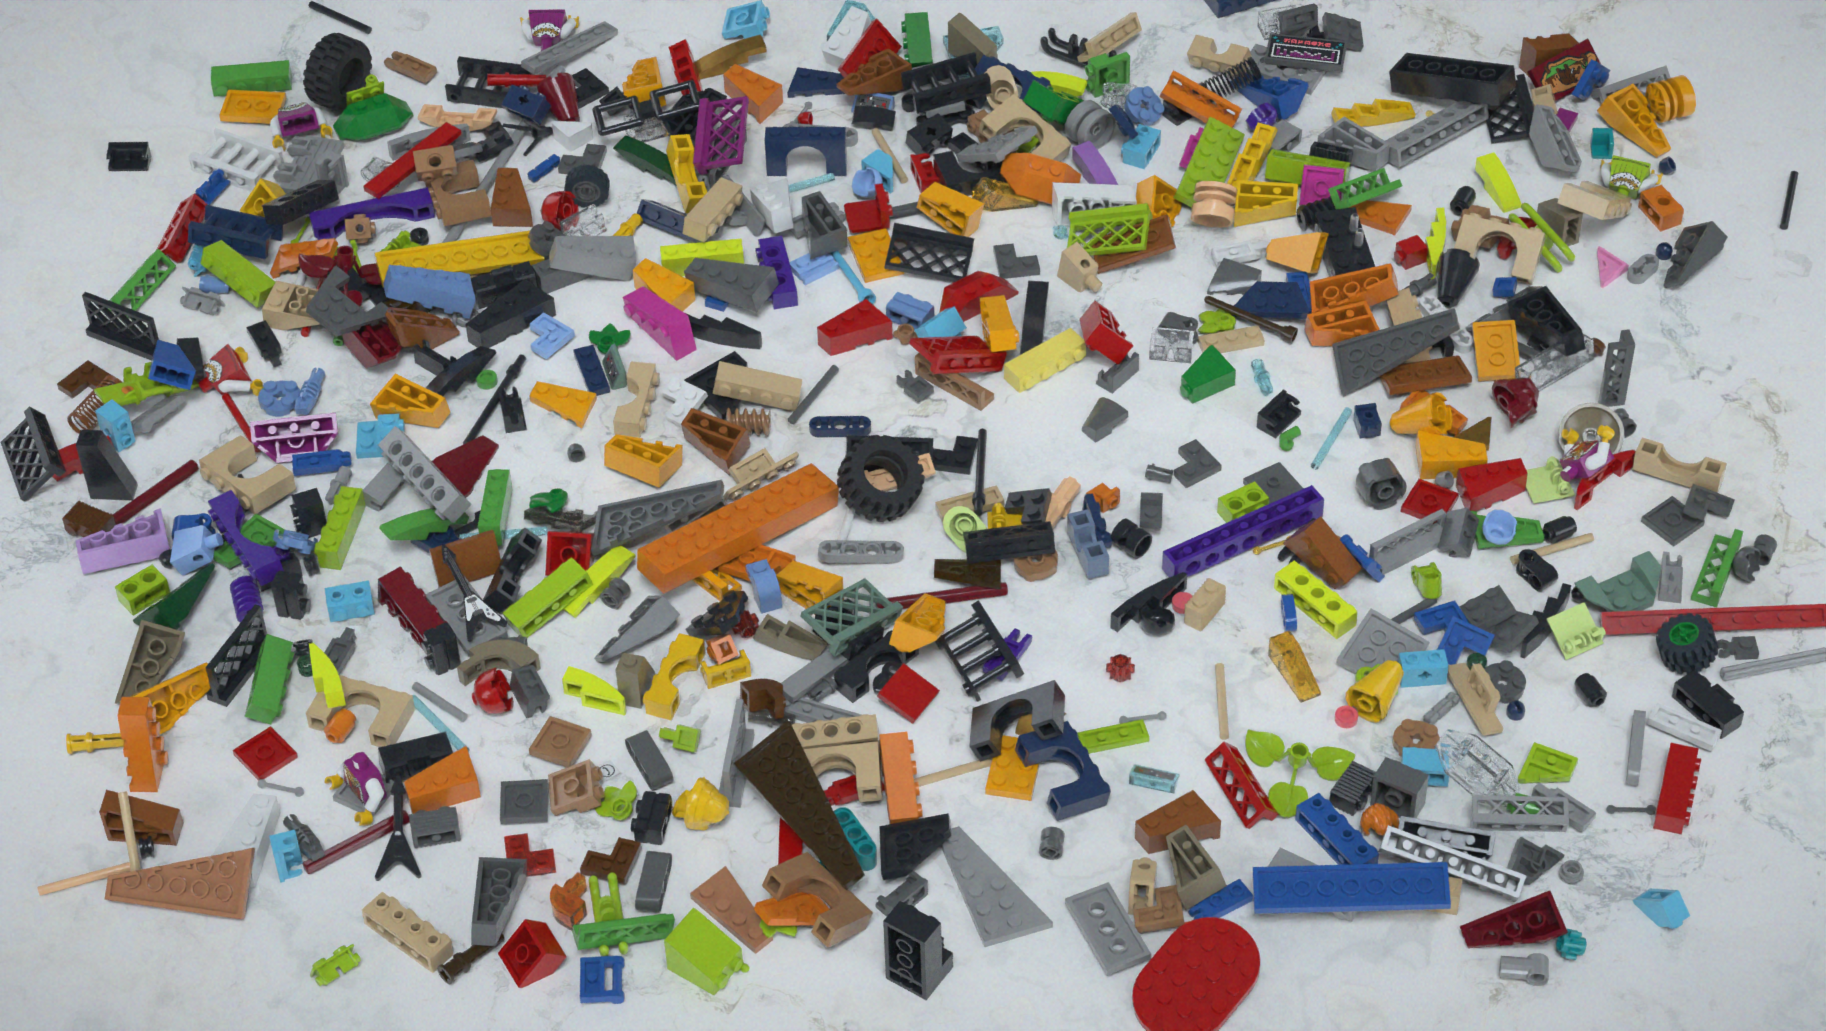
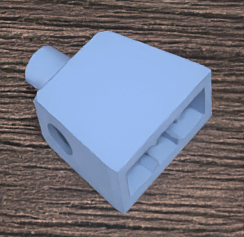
(193, 548)

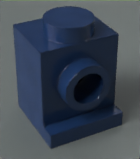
(1367, 420)

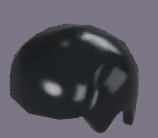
(1157, 620)

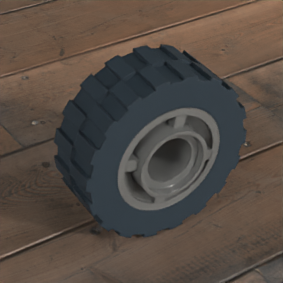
(588, 185)

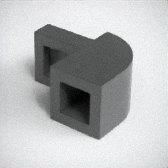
(1151, 510)

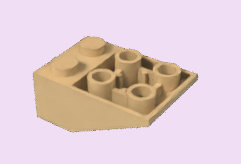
(287, 306)

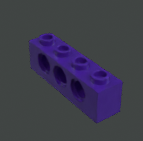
(774, 254)

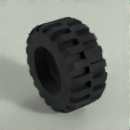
(334, 68)
(894, 458)

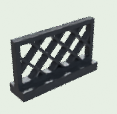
(1522, 97)
(932, 242)
(116, 332)
(43, 444)
(237, 669)

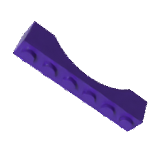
(409, 205)
(229, 517)

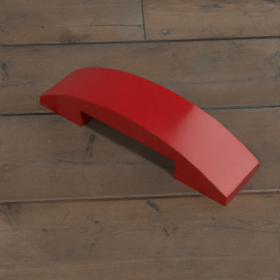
(1619, 465)

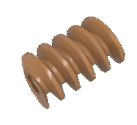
(751, 421)

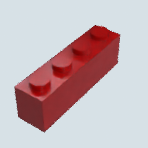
(1676, 788)

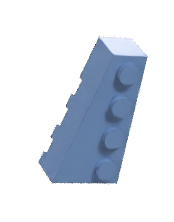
(431, 288)

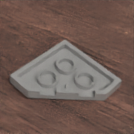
(997, 147)
(1378, 641)

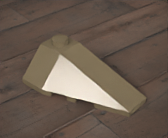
(149, 658)

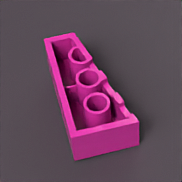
(661, 321)

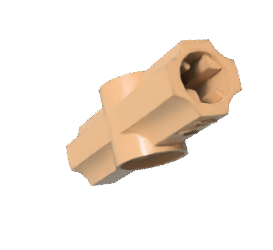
(1061, 500)

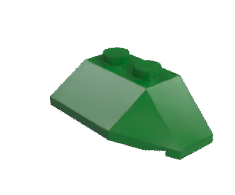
(372, 117)

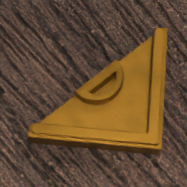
(1478, 433)

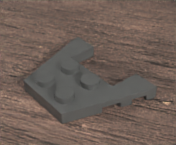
(339, 312)

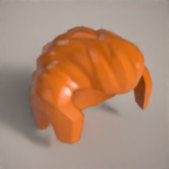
(1378, 818)

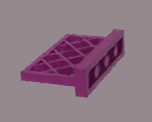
(706, 134)

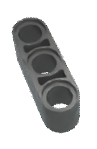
(649, 760)
(653, 881)

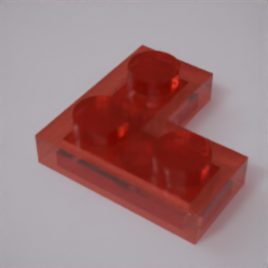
(538, 862)

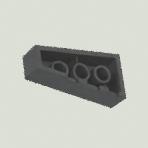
(733, 282)
(496, 893)

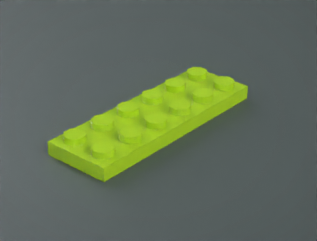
(1210, 159)

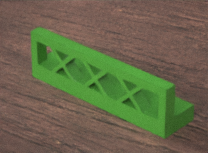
(1362, 193)
(139, 274)
(1721, 571)
(628, 930)

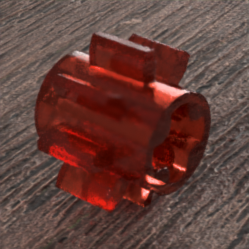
(747, 625)
(1120, 668)

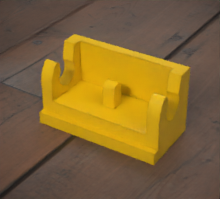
(727, 671)

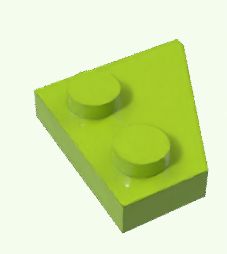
(1547, 765)

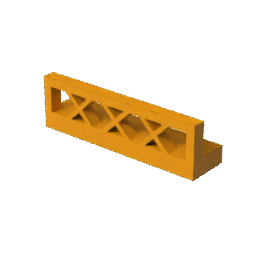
(717, 585)

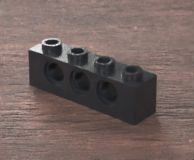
(300, 202)

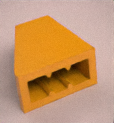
(1298, 251)

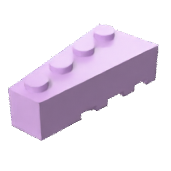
(124, 544)

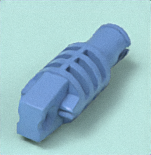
(309, 392)

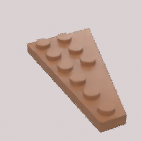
(200, 885)

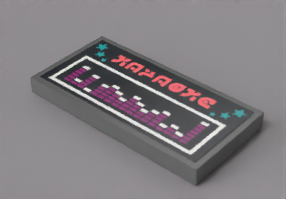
(1306, 52)

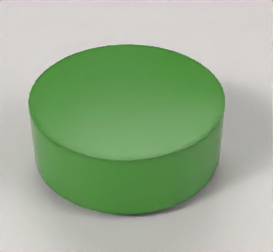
(487, 379)

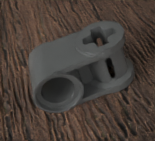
(1176, 321)

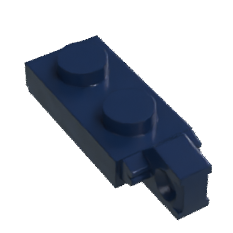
(1100, 523)

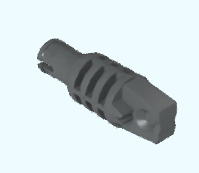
(307, 840)

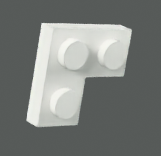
(685, 397)

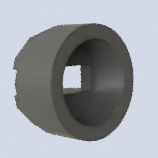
(576, 452)

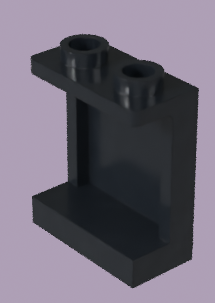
(858, 644)

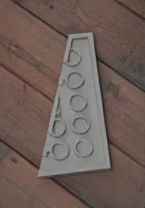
(992, 898)

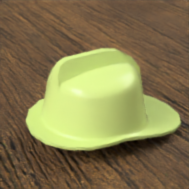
(961, 520)

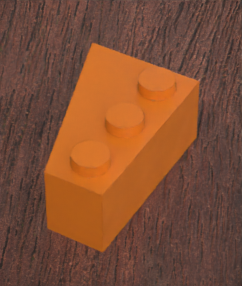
(1340, 324)
(443, 783)

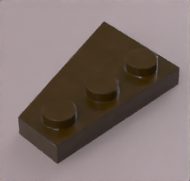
(980, 573)

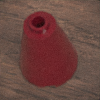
(561, 96)

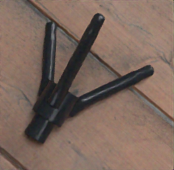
(538, 132)

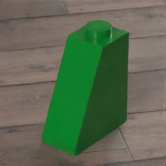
(1207, 376)

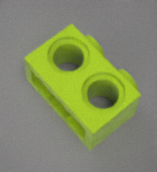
(1241, 502)
(142, 589)

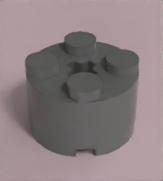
(1380, 483)

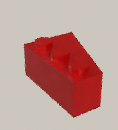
(853, 328)
(1102, 333)

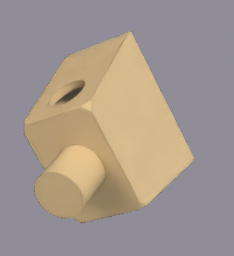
(1078, 269)
(1142, 876)

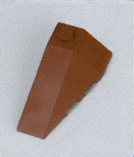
(877, 76)

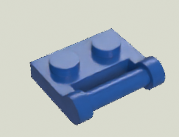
(1361, 557)
(593, 979)

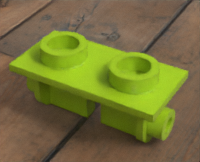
(341, 958)

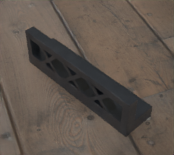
(1012, 542)

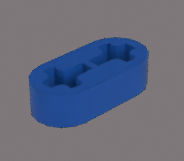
(1288, 612)

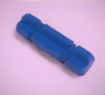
(543, 168)

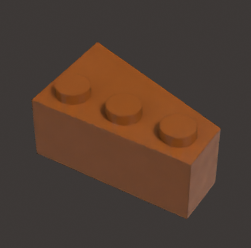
(1542, 49)
(1185, 810)

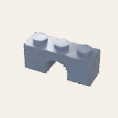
(1091, 553)

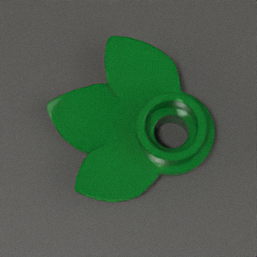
(608, 336)
(553, 500)

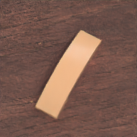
(436, 116)
(884, 480)

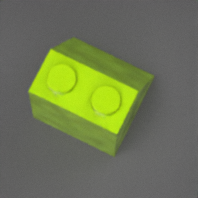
(702, 953)

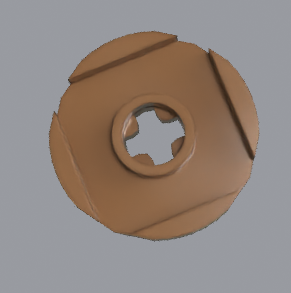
(1036, 570)
(1415, 729)

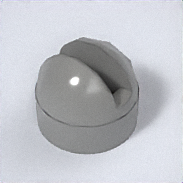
(1444, 479)

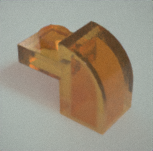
(566, 902)

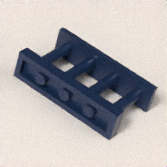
(241, 231)

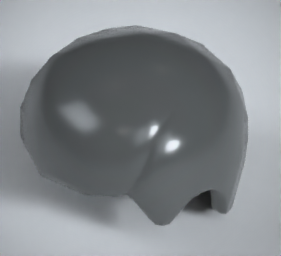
(1746, 562)

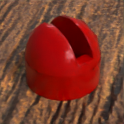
(805, 118)

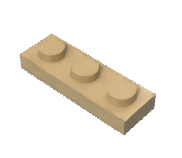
(1233, 339)
(992, 496)

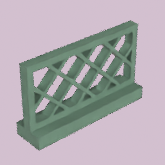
(861, 625)

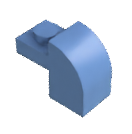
(765, 586)

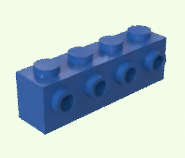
(1334, 832)

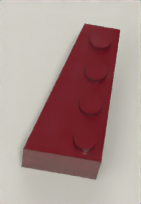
(408, 603)

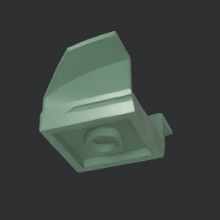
(1627, 591)

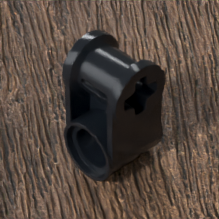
(1535, 570)

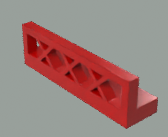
(175, 239)
(1247, 781)

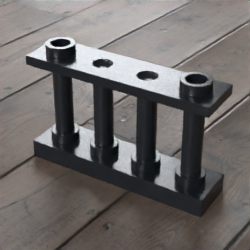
(479, 69)
(949, 93)
(998, 649)

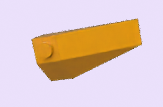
(643, 80)
(1630, 116)
(1159, 197)

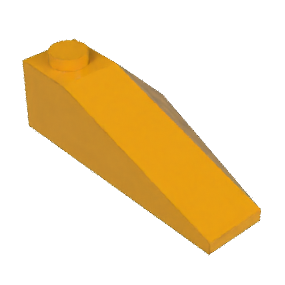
(919, 624)
(176, 695)

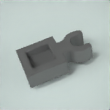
(915, 387)
(1741, 647)

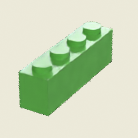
(251, 77)
(496, 503)
(269, 679)

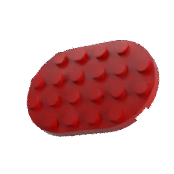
(1197, 977)

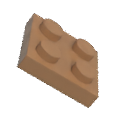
(560, 742)

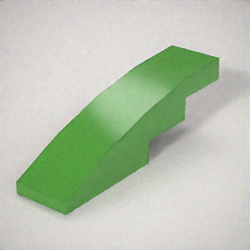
(418, 525)

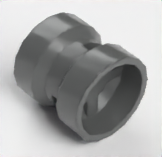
(1628, 423)
(1767, 546)
(613, 595)
(1051, 844)

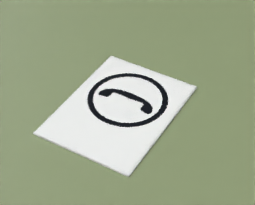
(608, 770)

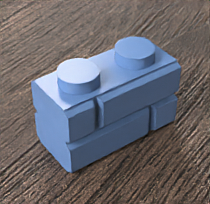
(908, 310)

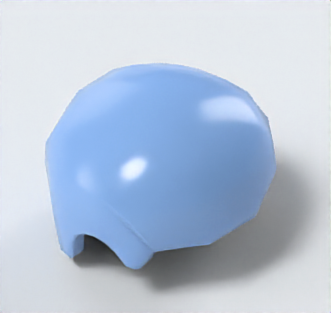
(864, 182)
(1499, 527)

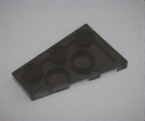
(571, 520)

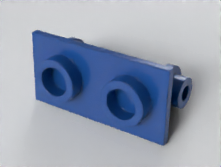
(211, 189)

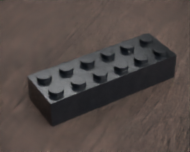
(1452, 79)

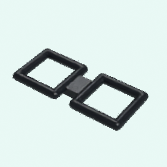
(646, 109)

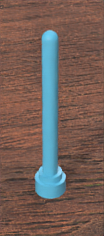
(863, 293)

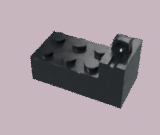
(915, 950)

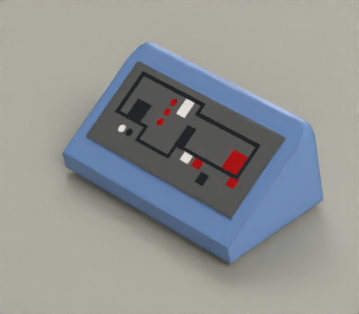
(874, 100)

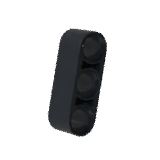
(192, 350)

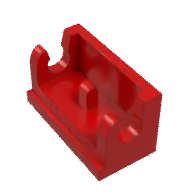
(923, 171)

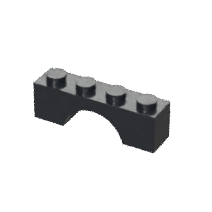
(517, 555)
(854, 678)

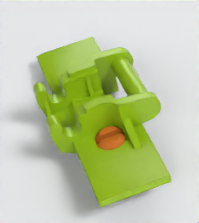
(137, 388)

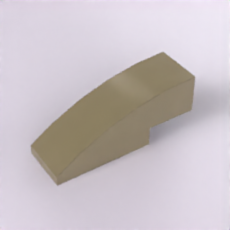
(789, 638)

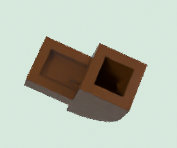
(763, 694)

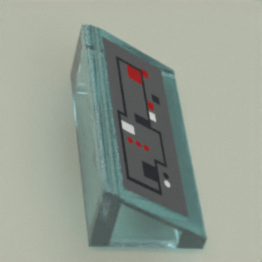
(1153, 778)

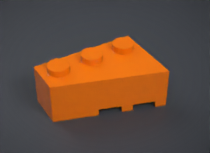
(762, 92)

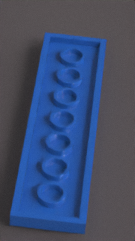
(1351, 888)

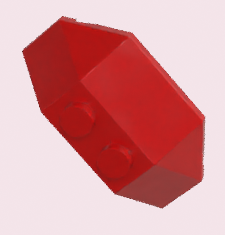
(966, 293)

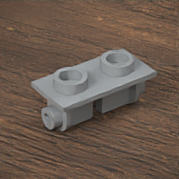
(209, 302)

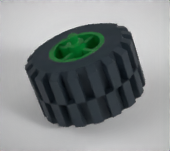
(1687, 643)

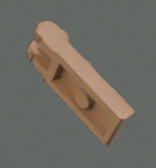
(410, 66)

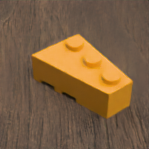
(997, 324)

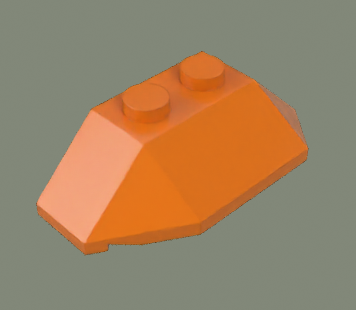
(1033, 175)

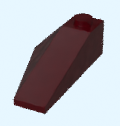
(465, 463)
(1521, 923)

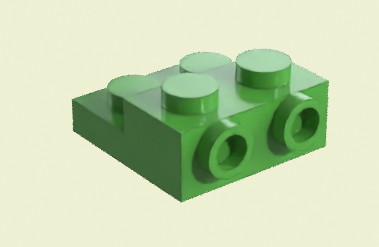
(1105, 69)

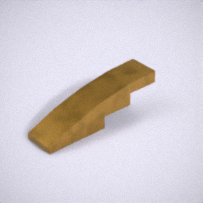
(722, 59)

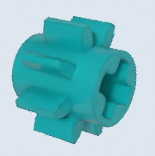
(1571, 944)

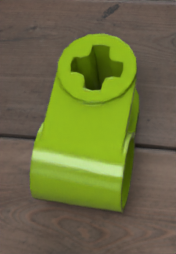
(1428, 580)

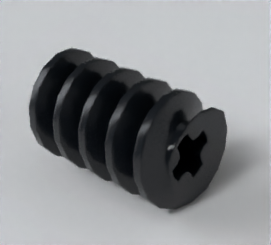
(1306, 212)

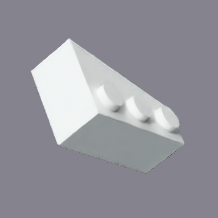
(774, 204)

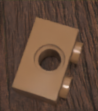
(442, 155)

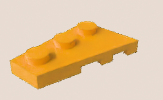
(568, 402)

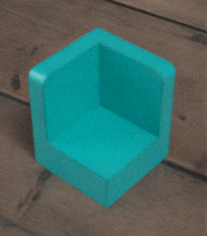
(1602, 143)

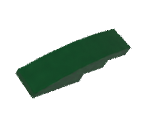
(645, 157)

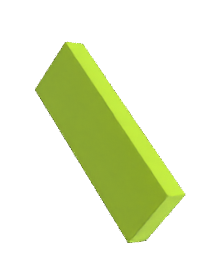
(1114, 736)

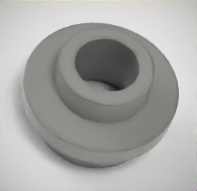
(1576, 871)

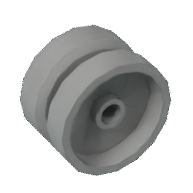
(1090, 123)

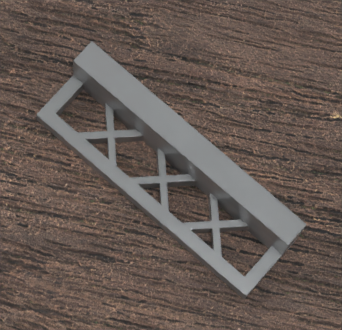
(1637, 80)
(1411, 545)
(1522, 821)

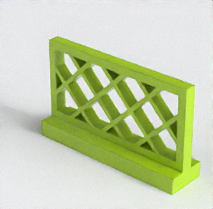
(1109, 219)

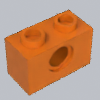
(1661, 208)

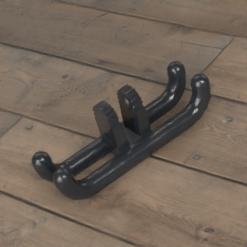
(1072, 47)

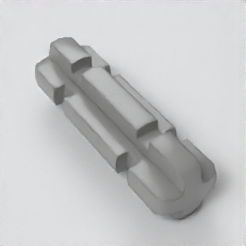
(1441, 708)

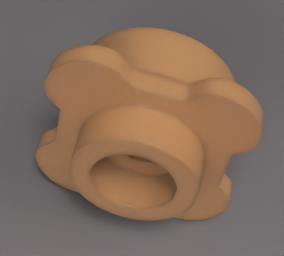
(904, 333)

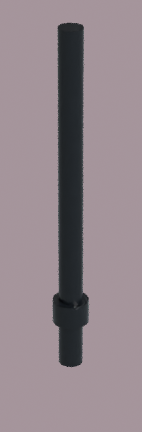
(512, 373)
(978, 497)

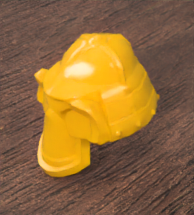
(701, 805)

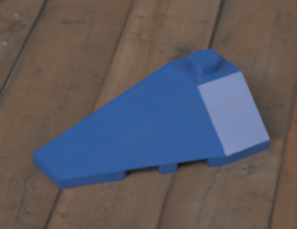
(1283, 95)

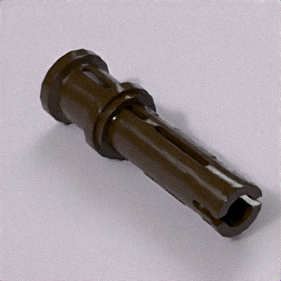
(462, 961)

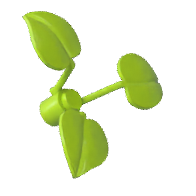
(1267, 747)

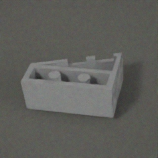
(1368, 149)

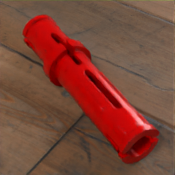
(511, 79)

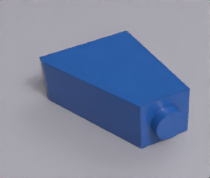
(171, 366)

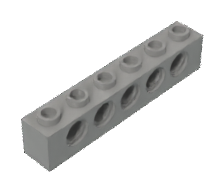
(1435, 131)
(424, 475)
(1460, 865)

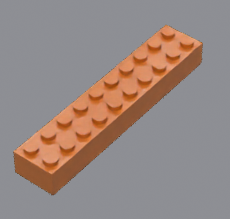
(737, 528)

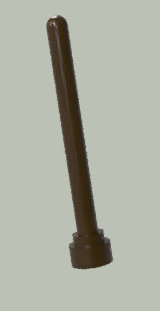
(1288, 333)

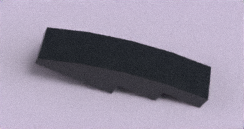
(1034, 315)
(726, 332)
(461, 370)
(1156, 594)
(1542, 629)

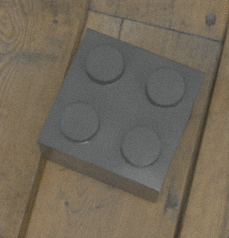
(1399, 788)

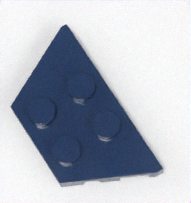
(1274, 300)

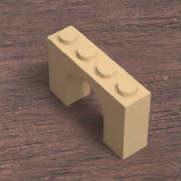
(1014, 114)
(1595, 200)
(1529, 242)
(253, 492)
(393, 706)
(860, 759)

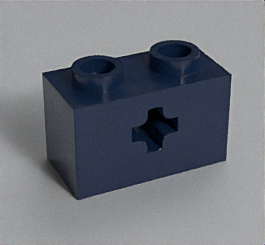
(525, 104)

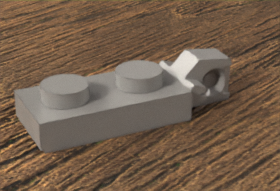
(1579, 814)

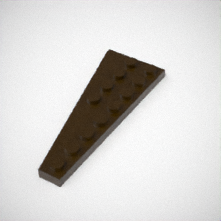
(790, 786)

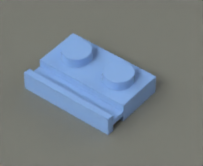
(813, 269)

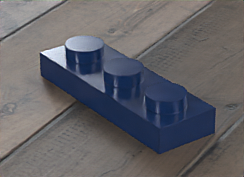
(591, 370)

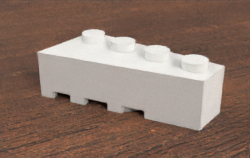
(1081, 197)

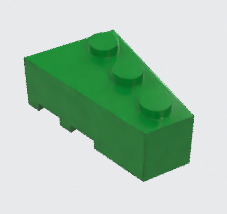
(917, 39)
(1051, 104)

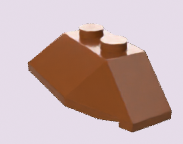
(414, 326)

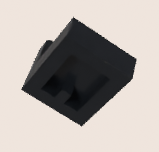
(614, 95)

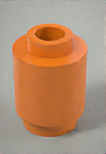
(340, 726)

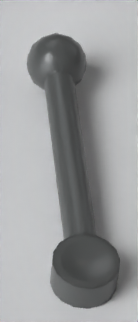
(1649, 810)

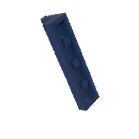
(664, 218)

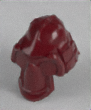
(1516, 398)

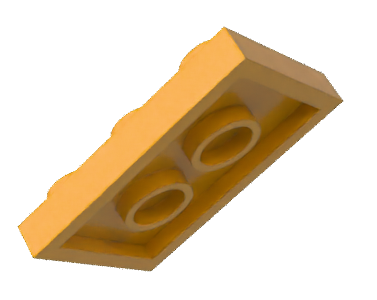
(251, 106)
(870, 255)
(1495, 349)
(1008, 774)

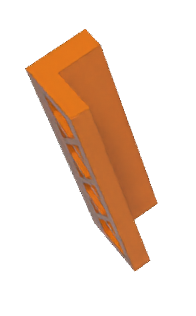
(1199, 105)

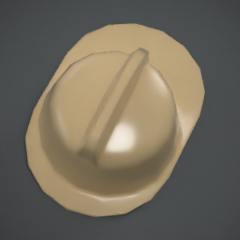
(1001, 85)

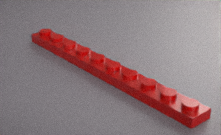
(1720, 618)

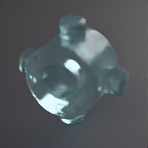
(1060, 232)

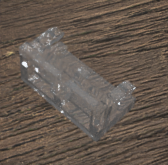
(584, 223)

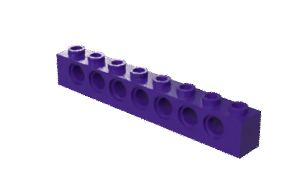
(1243, 533)

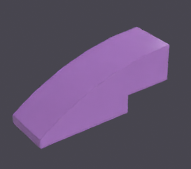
(1093, 164)

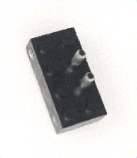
(1346, 242)

